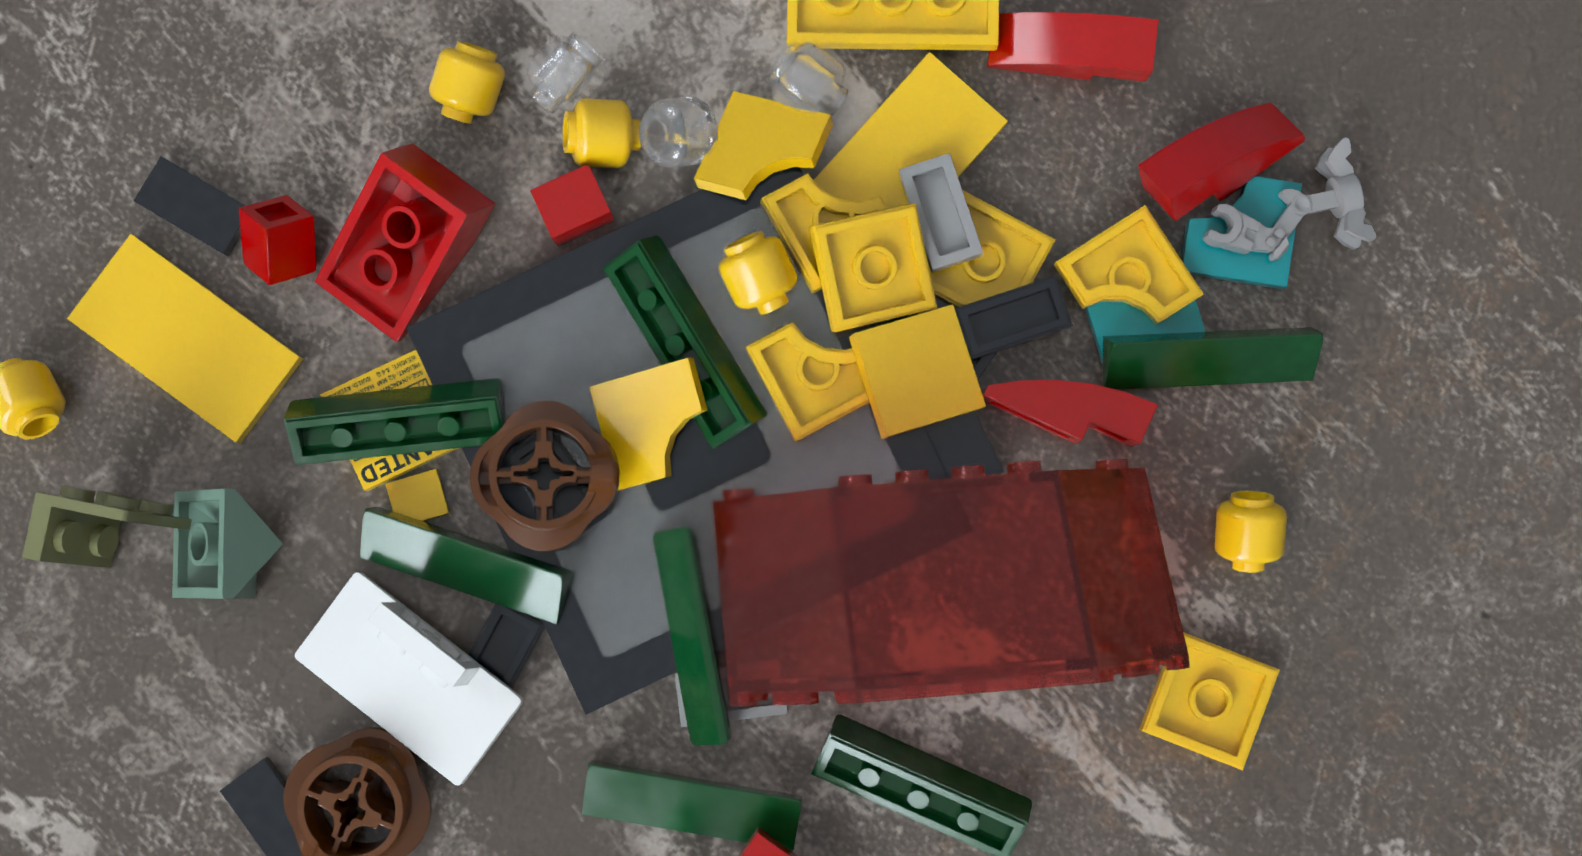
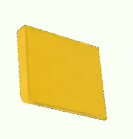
(418, 496)

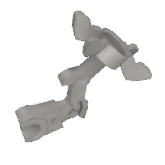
(1341, 196)

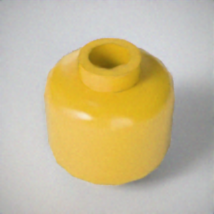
(466, 81)
(600, 133)
(758, 272)
(29, 399)
(1250, 530)

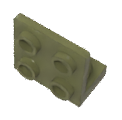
(85, 530)

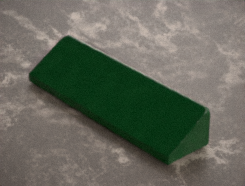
(681, 329)
(1211, 358)
(394, 421)
(464, 564)
(692, 636)
(922, 787)
(689, 804)

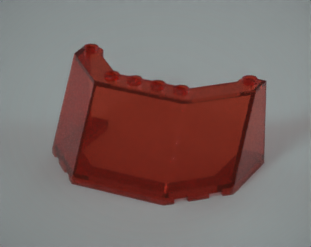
(944, 585)

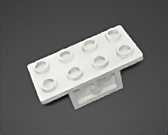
(409, 678)

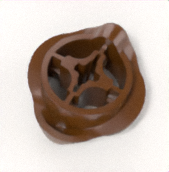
(543, 420)
(380, 758)

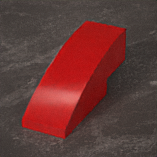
(1076, 45)
(1218, 158)
(1072, 407)

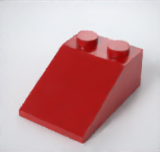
(403, 239)

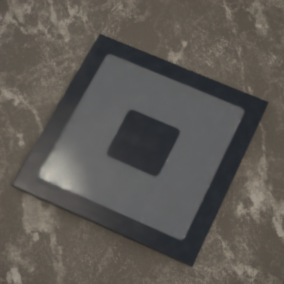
(569, 330)

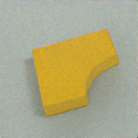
(758, 140)
(803, 205)
(1131, 266)
(806, 380)
(645, 414)

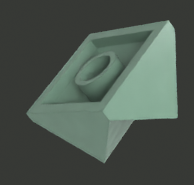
(221, 548)

